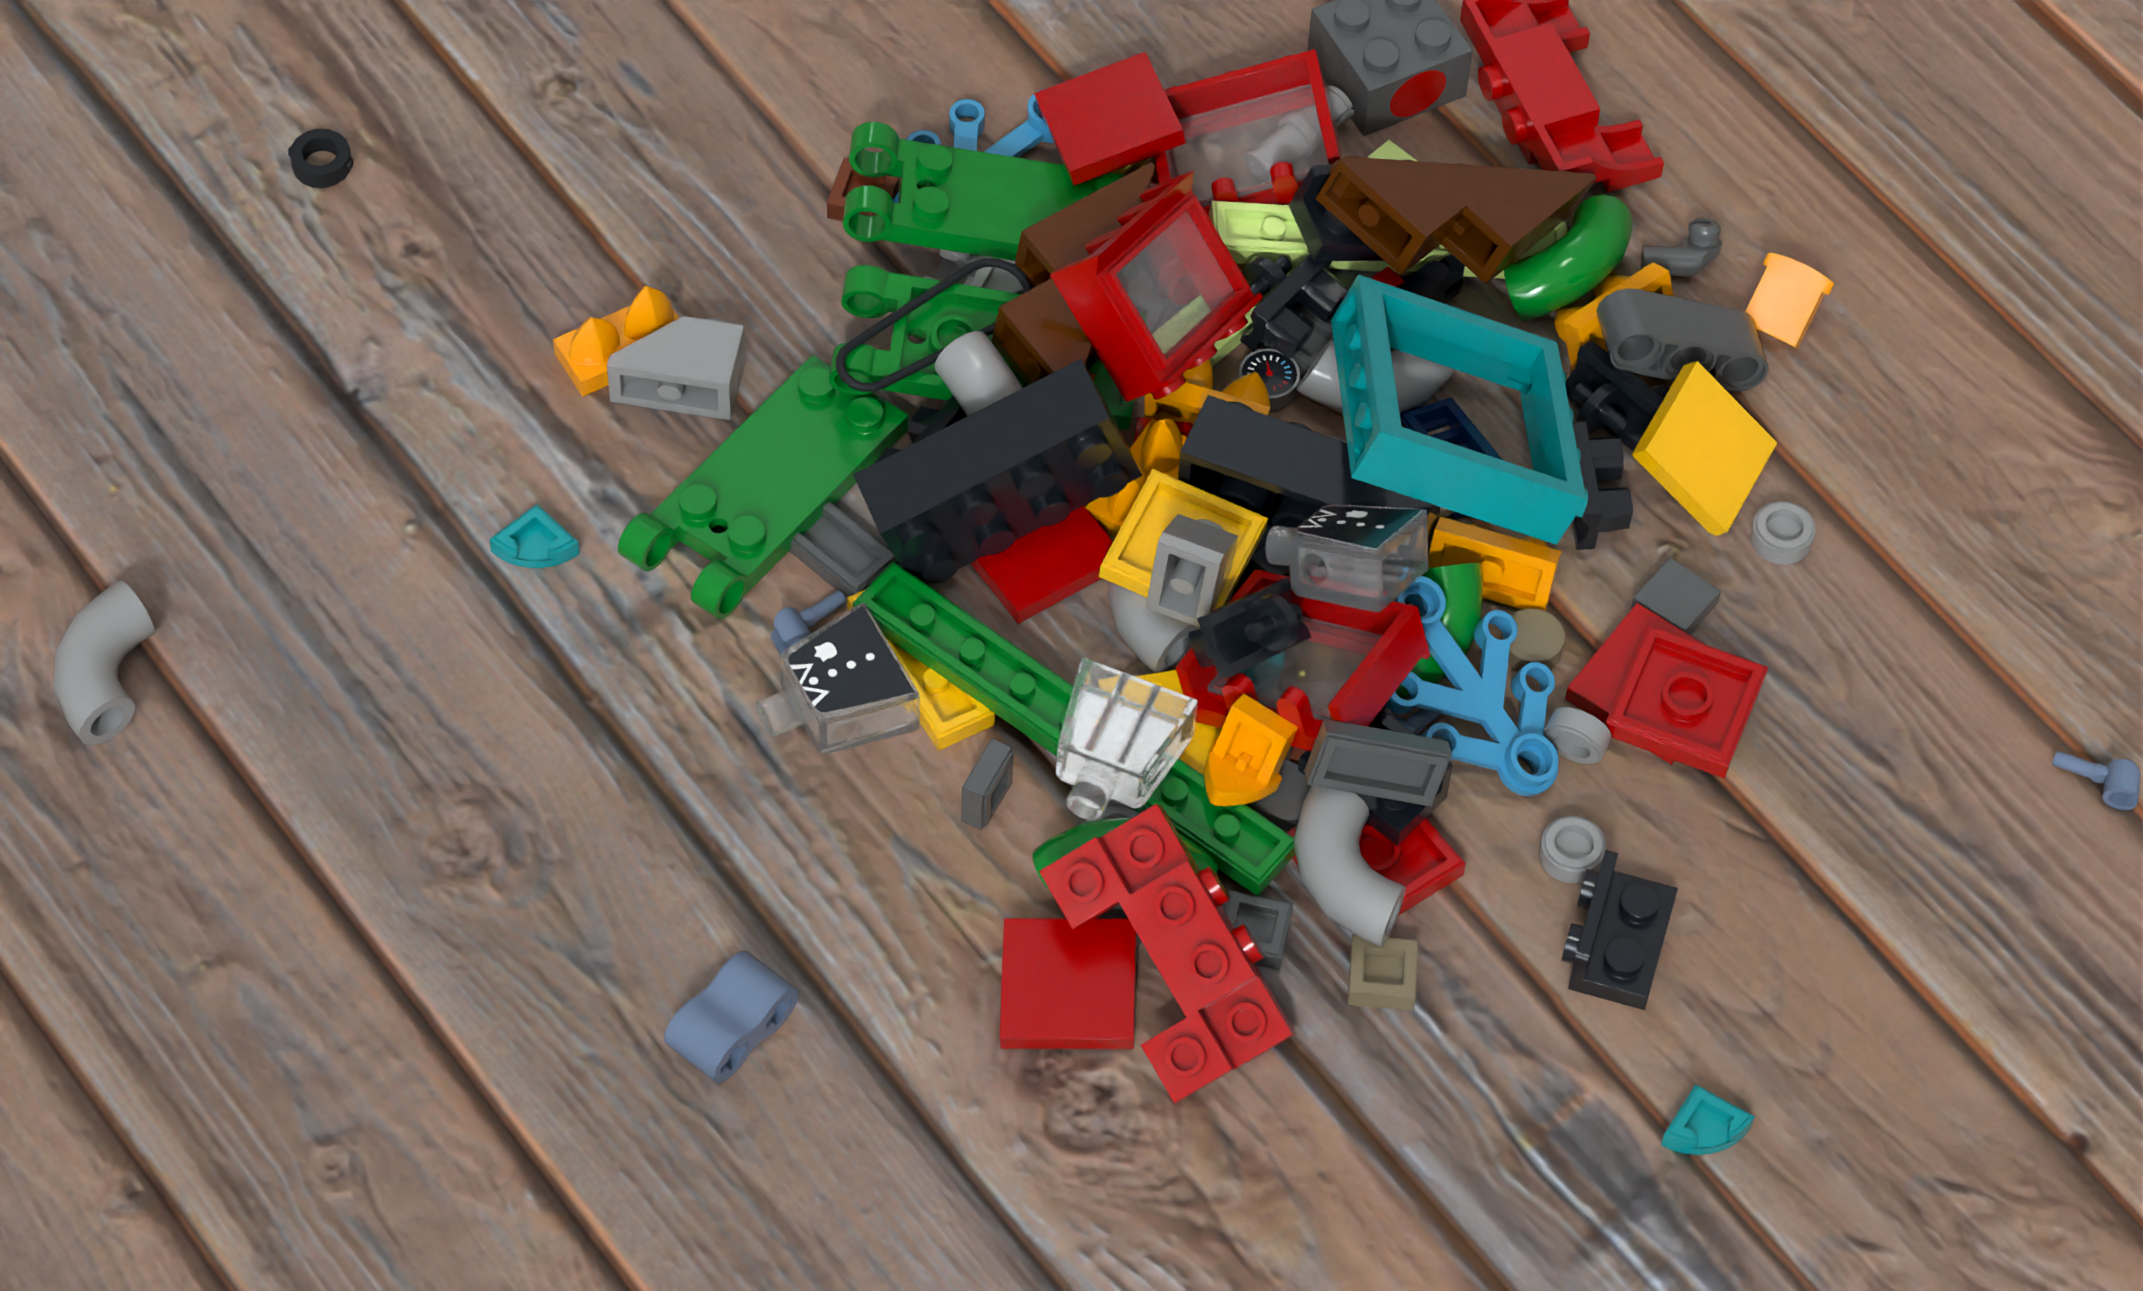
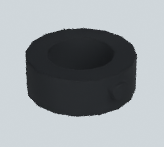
(324, 175)

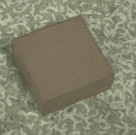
(1383, 974)

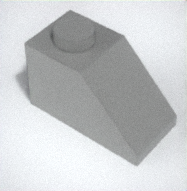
(682, 368)
(1190, 568)

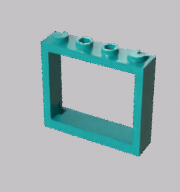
(1436, 471)

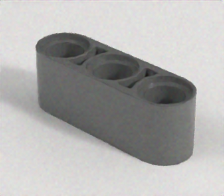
(1662, 333)

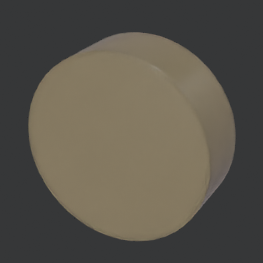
(1538, 639)

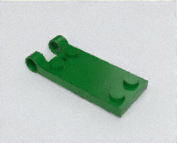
(965, 198)
(941, 320)
(766, 484)

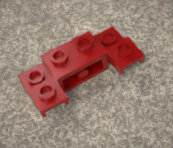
(1545, 96)
(1189, 940)

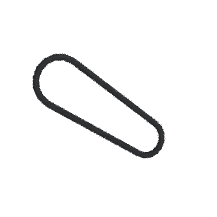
(906, 309)

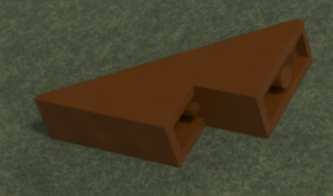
(1471, 210)
(1038, 327)

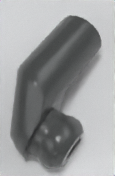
(1691, 254)

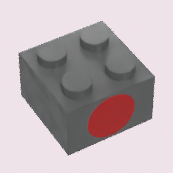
(1390, 57)

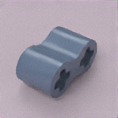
(731, 1016)

